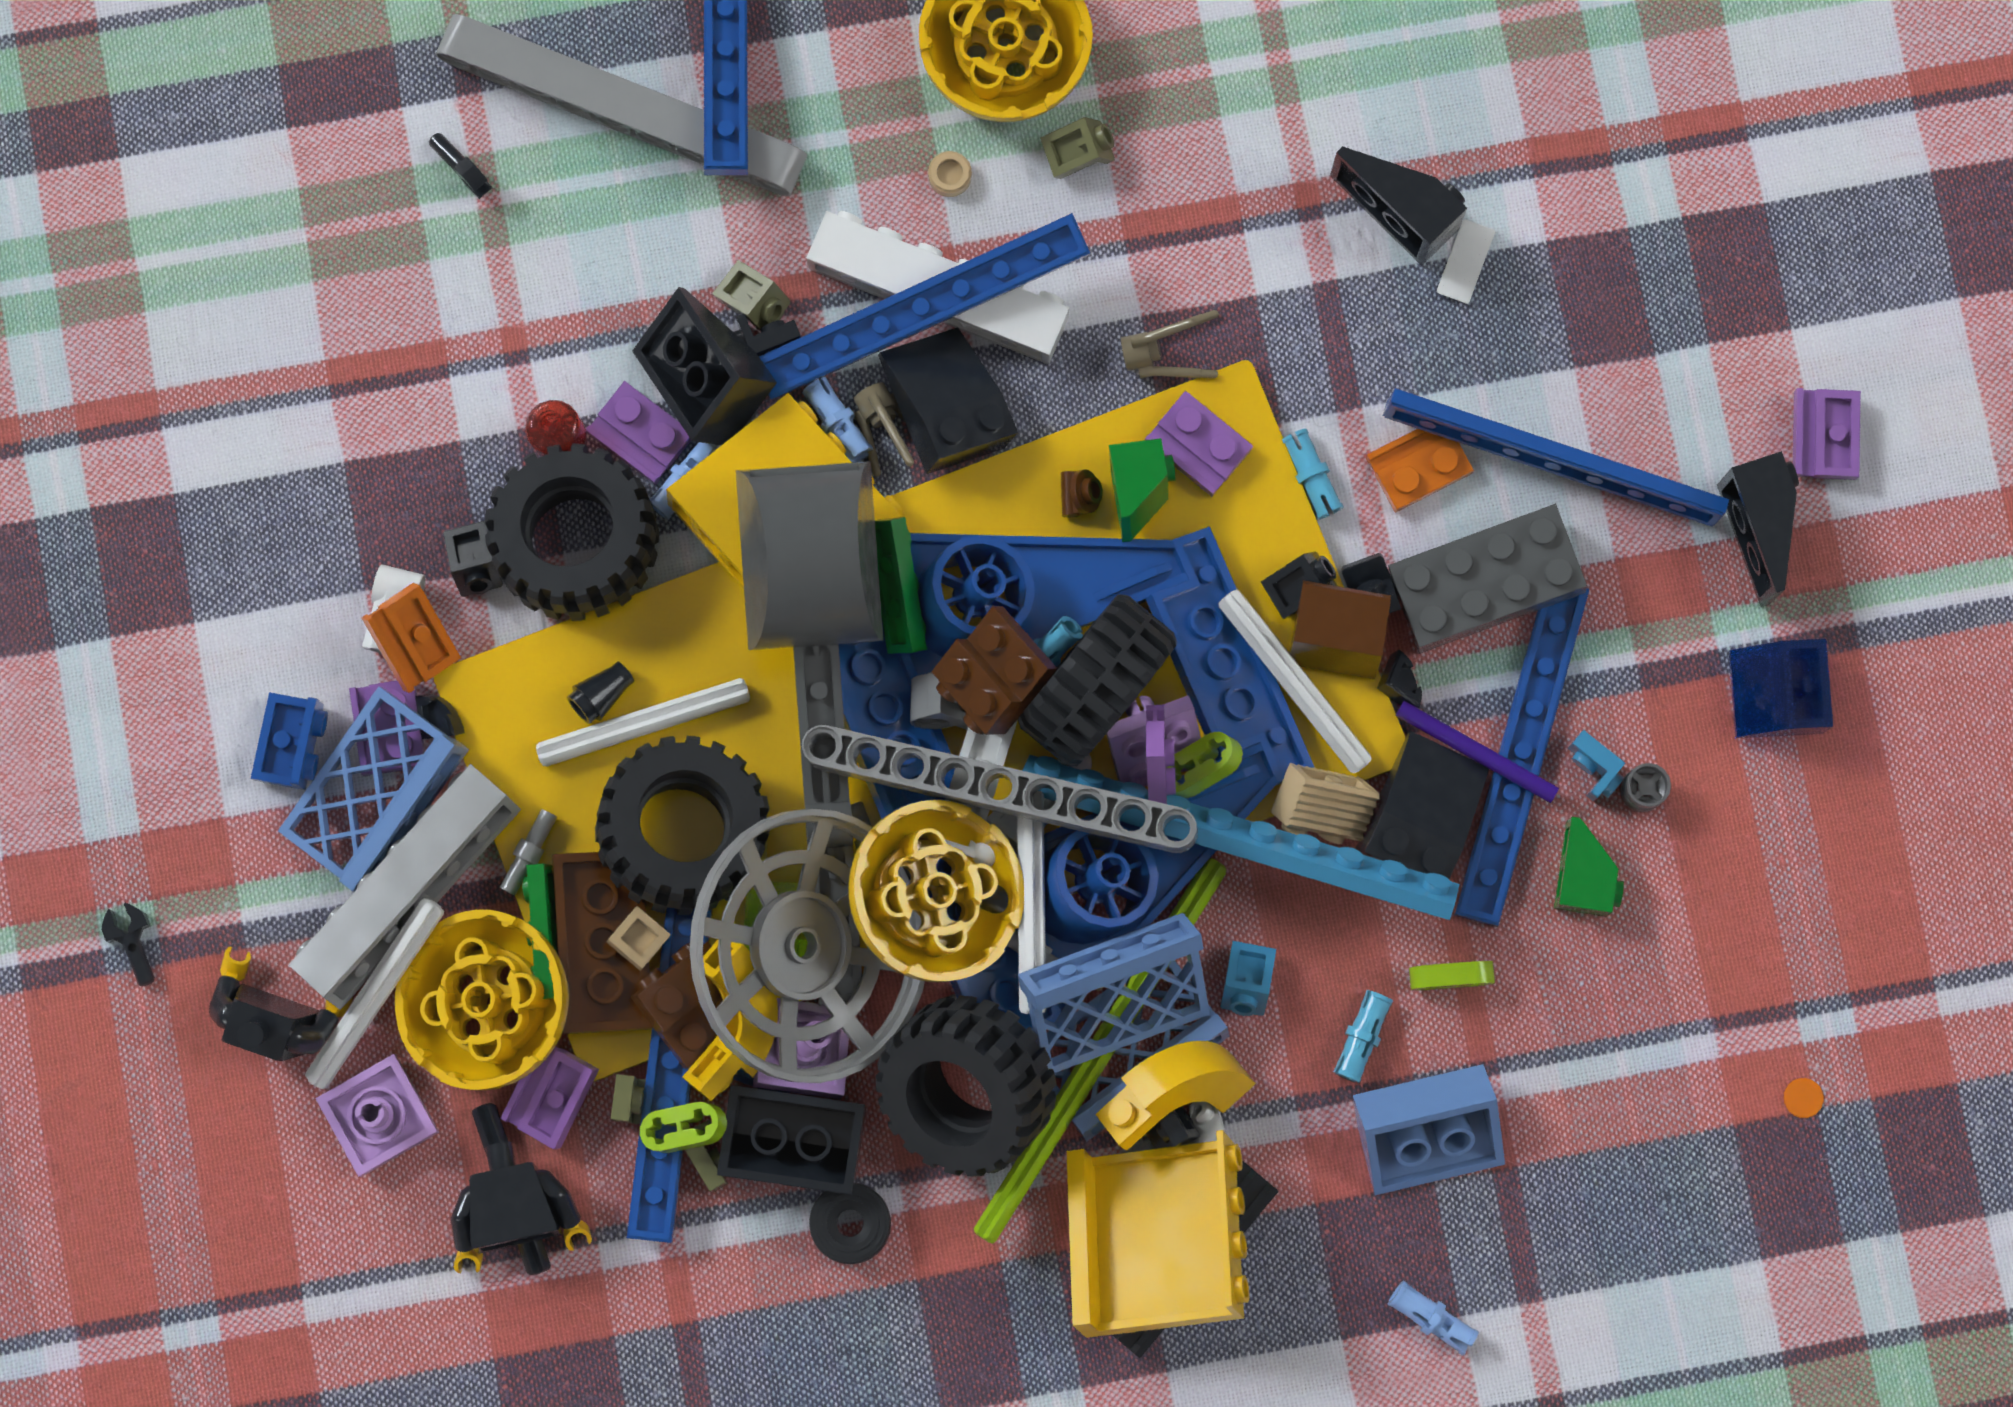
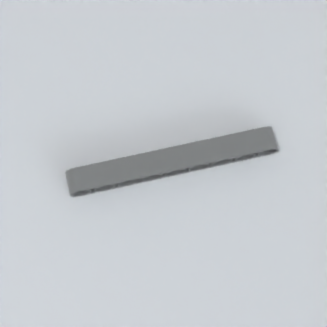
(607, 99)
(980, 776)

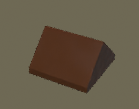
(1340, 629)

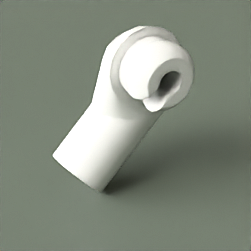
(1206, 1121)

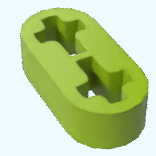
(1202, 767)
(1451, 975)
(681, 1117)

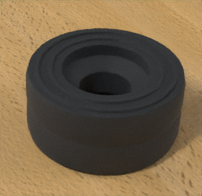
(858, 1247)

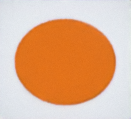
(1803, 1097)

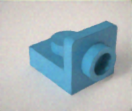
(1592, 757)
(1248, 979)

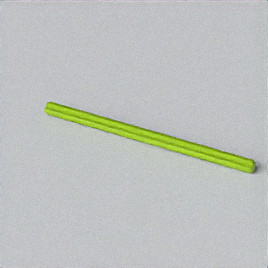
(1082, 1079)

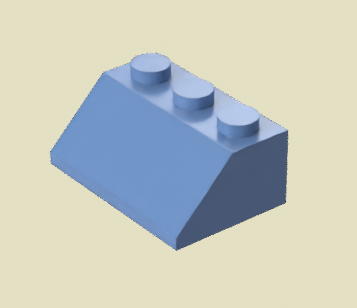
(1429, 1129)

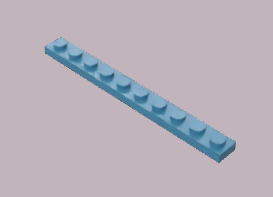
(1273, 847)

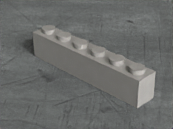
(415, 868)

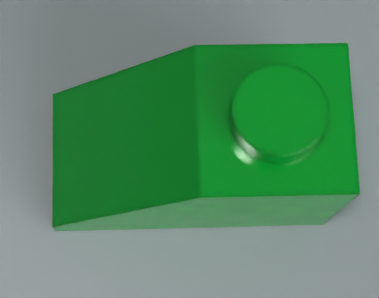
(1139, 482)
(1586, 874)

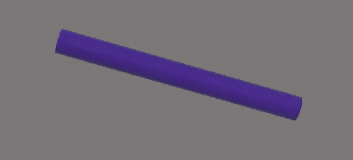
(1477, 752)

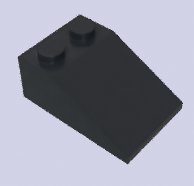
(1404, 202)
(703, 370)
(947, 400)
(1762, 519)
(1425, 807)

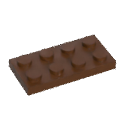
(597, 975)

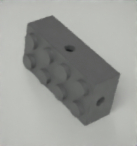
(1487, 578)

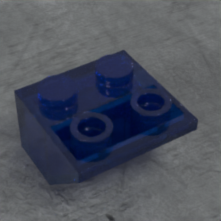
(1781, 689)

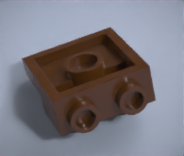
(993, 673)
(673, 1007)

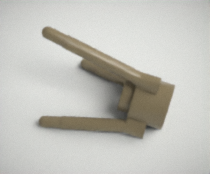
(1143, 349)
(879, 409)

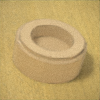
(949, 174)

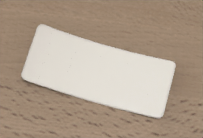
(1465, 261)

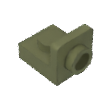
(1078, 146)
(752, 295)
(628, 1099)
(707, 1163)

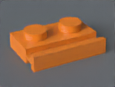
(1417, 467)
(411, 637)

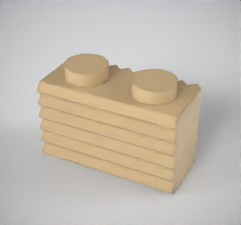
(1324, 803)

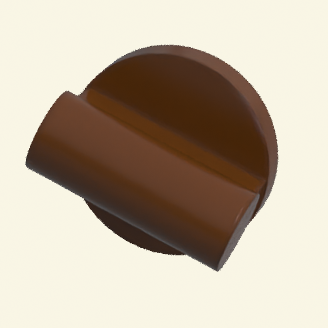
(1080, 493)

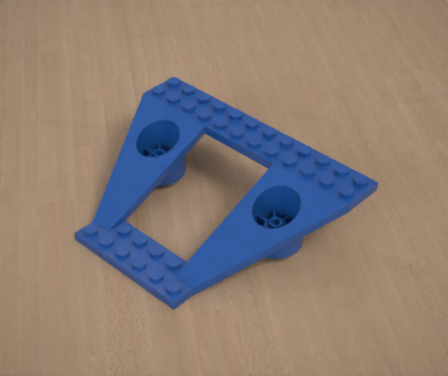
(1078, 580)

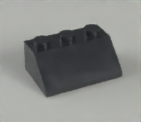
(792, 1139)

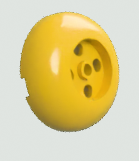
(983, 85)
(883, 903)
(435, 1012)

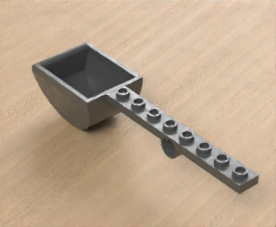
(810, 589)

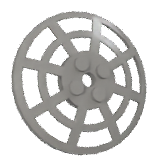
(775, 958)

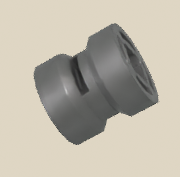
(1651, 781)

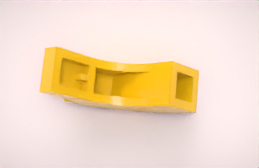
(717, 1064)
(1169, 1080)

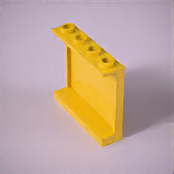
(776, 439)
(1156, 1238)

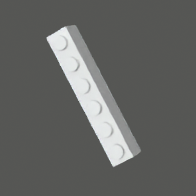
(887, 265)

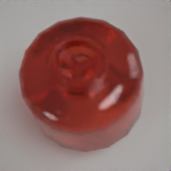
(554, 424)

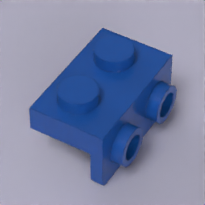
(289, 741)

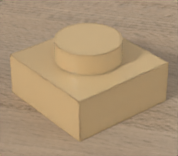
(638, 938)

